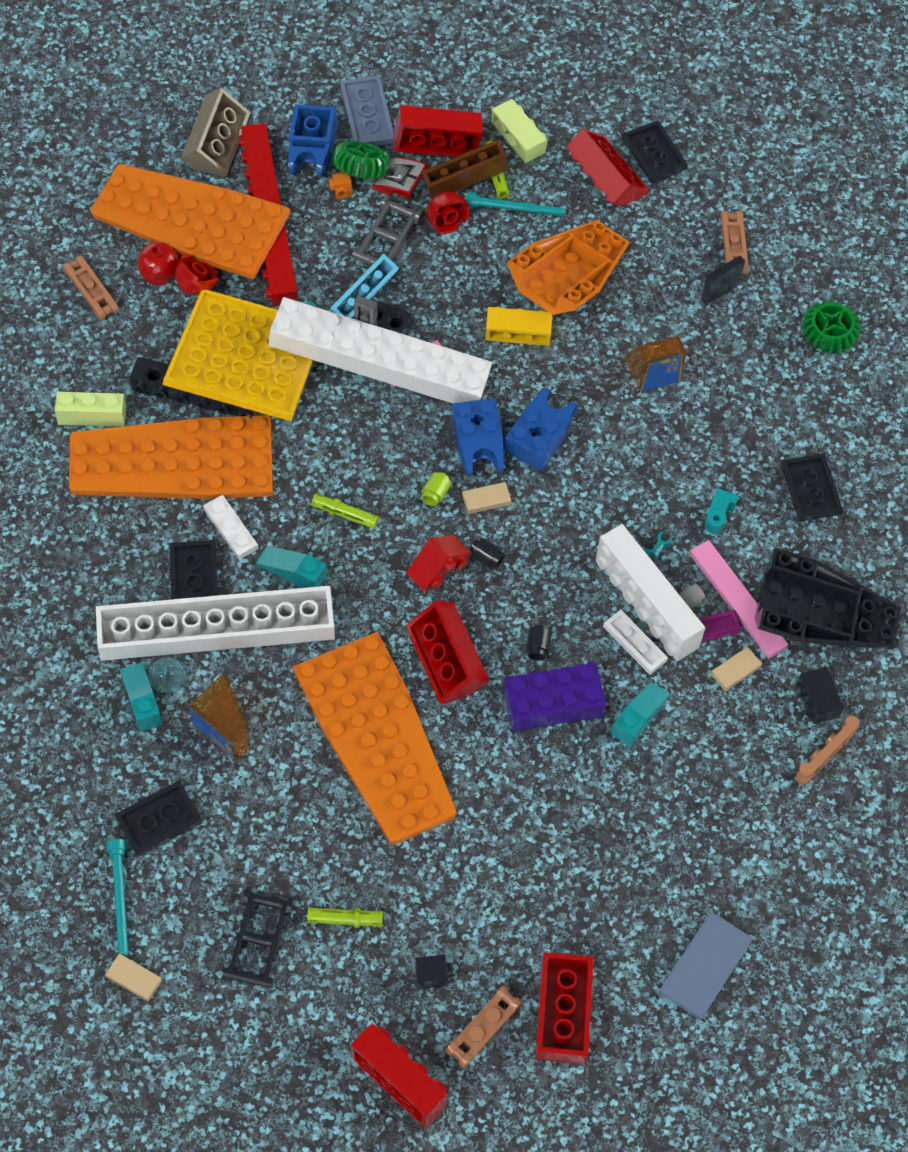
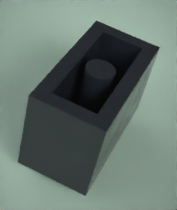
(819, 695)

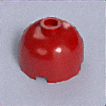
(447, 212)
(157, 263)
(194, 275)

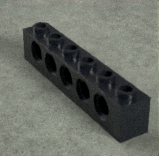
(148, 370)

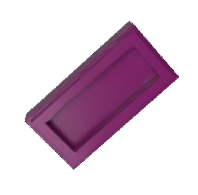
(720, 625)

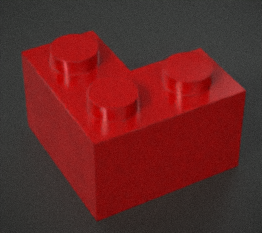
(436, 560)

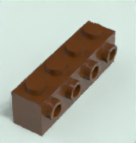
(466, 169)

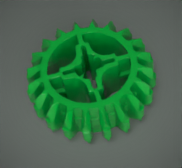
(361, 159)
(831, 324)

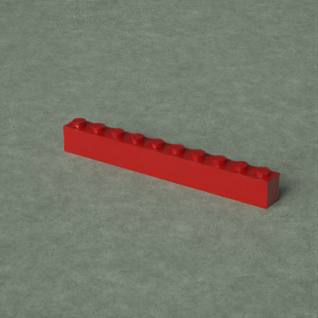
(263, 185)

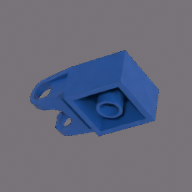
(312, 137)
(539, 431)
(478, 433)

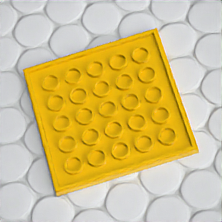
(229, 358)

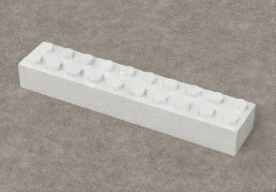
(378, 353)
(214, 623)

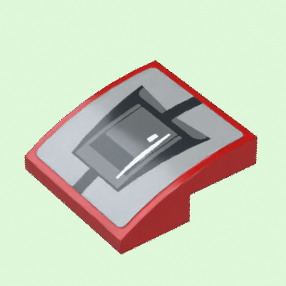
(401, 177)

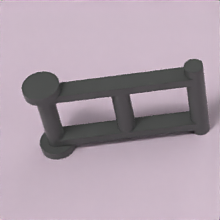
(386, 205)

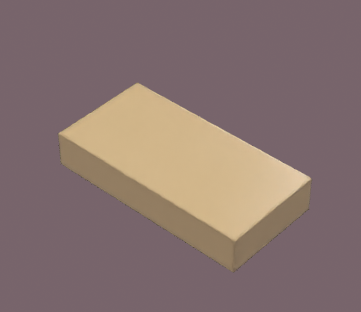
(486, 498)
(736, 669)
(133, 977)

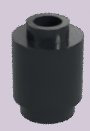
(487, 553)
(538, 642)

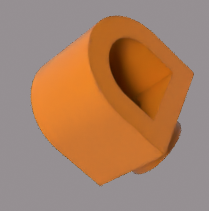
(341, 185)

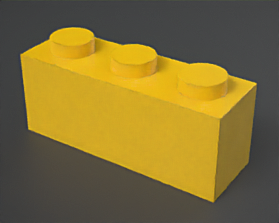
(518, 326)

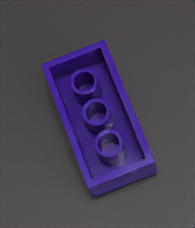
(554, 697)

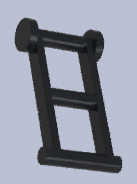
(248, 900)

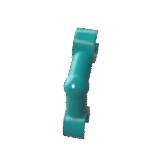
(659, 546)

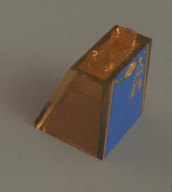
(657, 363)
(221, 719)

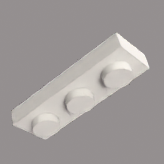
(230, 527)
(635, 642)

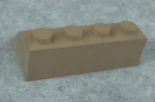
(216, 133)

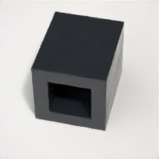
(432, 971)

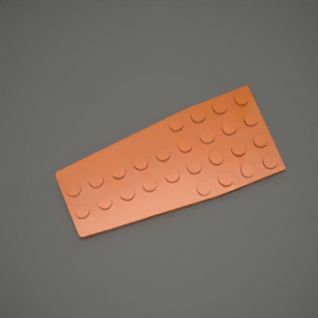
(192, 217)
(175, 459)
(377, 736)

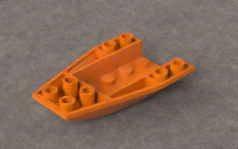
(567, 267)

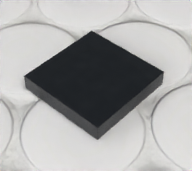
(723, 280)

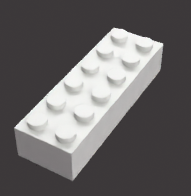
(649, 593)

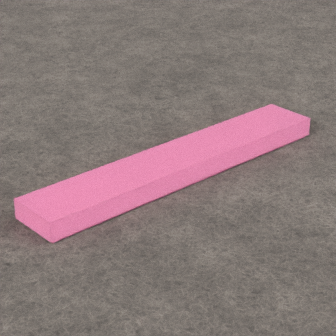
(735, 596)

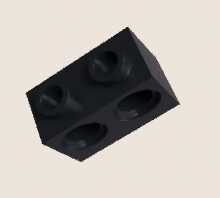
(393, 317)

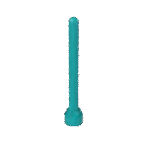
(475, 200)
(116, 850)

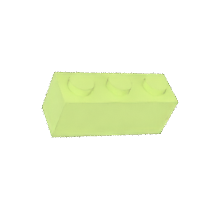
(519, 130)
(90, 409)

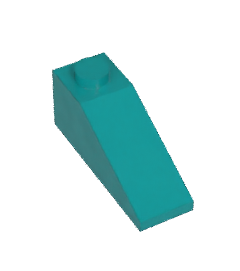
(293, 567)
(141, 697)
(639, 714)

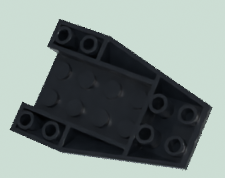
(821, 606)

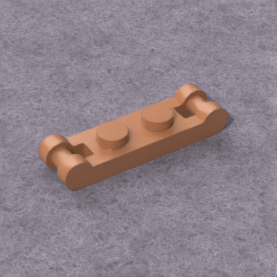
(734, 237)
(90, 287)
(822, 757)
(484, 1027)

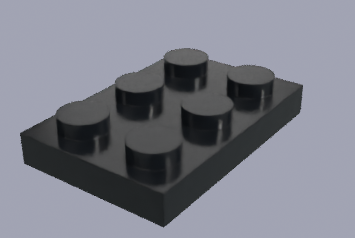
(654, 151)
(811, 487)
(193, 569)
(158, 818)

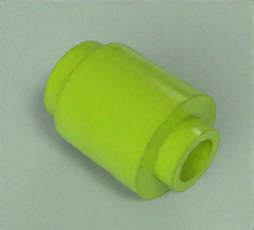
(435, 488)

